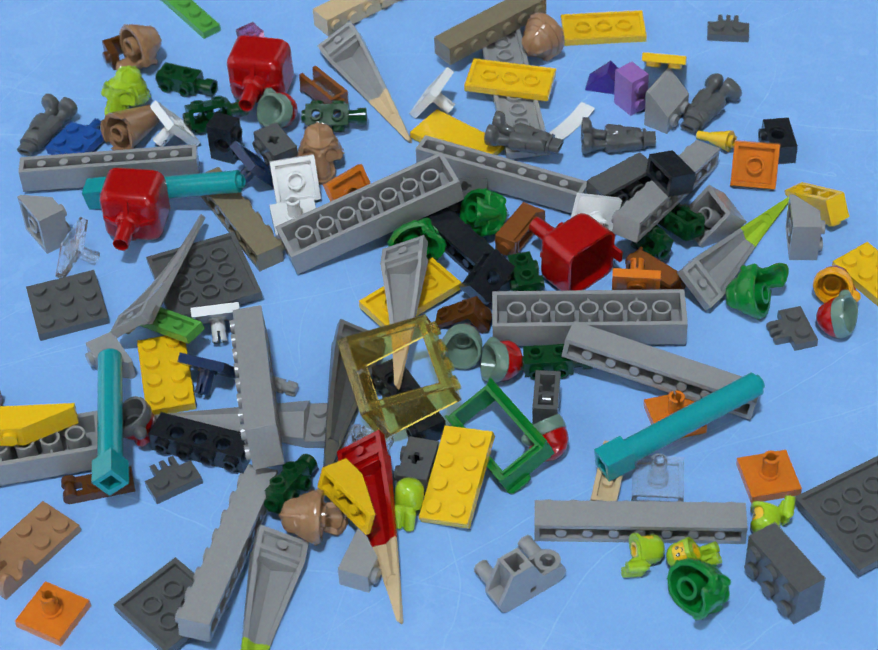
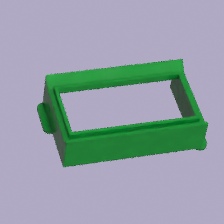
(519, 471)

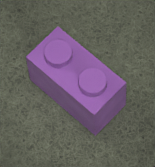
(630, 88)

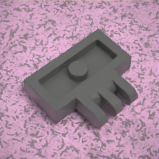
(728, 30)
(792, 328)
(172, 479)

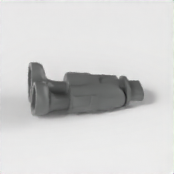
(710, 101)
(46, 124)
(520, 137)
(614, 138)

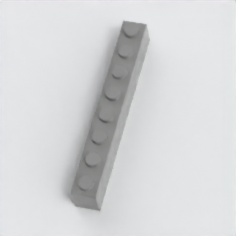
(73, 169)
(506, 174)
(652, 204)
(647, 364)
(619, 519)
(225, 557)

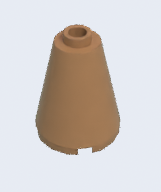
(128, 126)

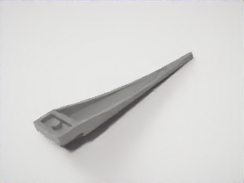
(148, 304)
(299, 421)

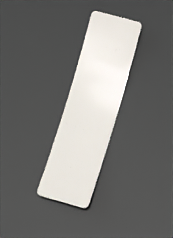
(573, 121)

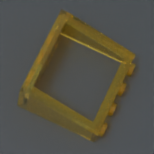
(406, 408)

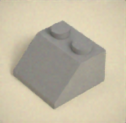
(665, 102)
(719, 213)
(44, 220)
(803, 230)

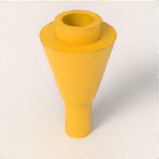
(721, 139)

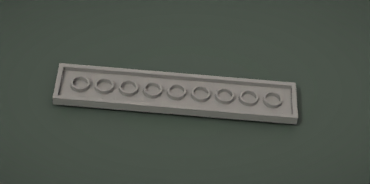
(516, 110)

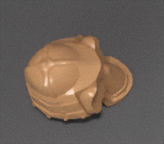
(542, 37)
(139, 45)
(326, 148)
(311, 516)

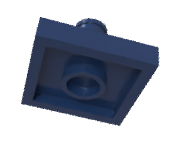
(253, 164)
(207, 369)

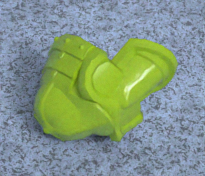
(125, 89)

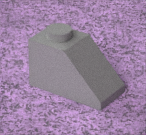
(108, 341)
(359, 565)

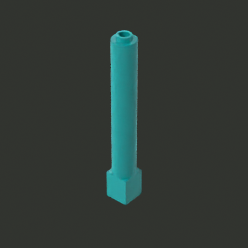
(178, 186)
(621, 454)
(110, 468)

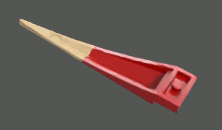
(374, 463)

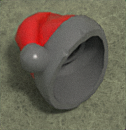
(137, 420)

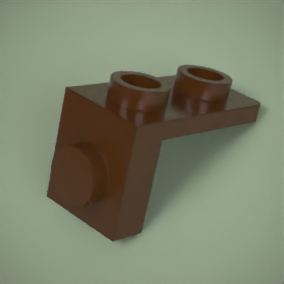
(112, 50)
(466, 309)

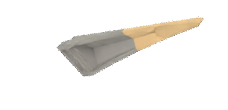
(353, 60)
(403, 279)

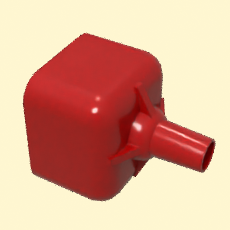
(258, 65)
(134, 205)
(575, 251)

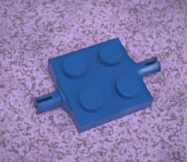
(76, 139)

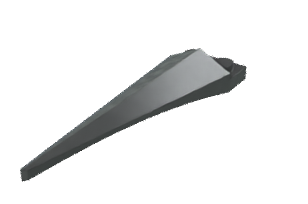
(341, 399)

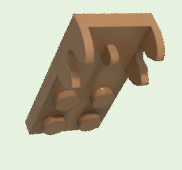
(32, 545)

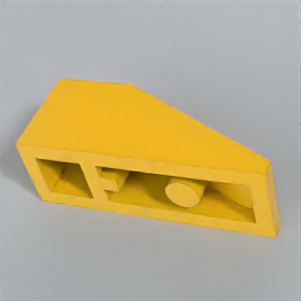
(829, 201)
(32, 422)
(348, 491)

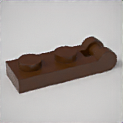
(89, 490)

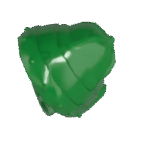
(484, 211)
(417, 228)
(751, 288)
(698, 587)

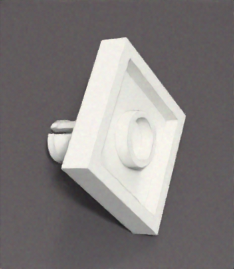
(434, 95)
(172, 126)
(295, 177)
(597, 206)
(290, 209)
(216, 316)

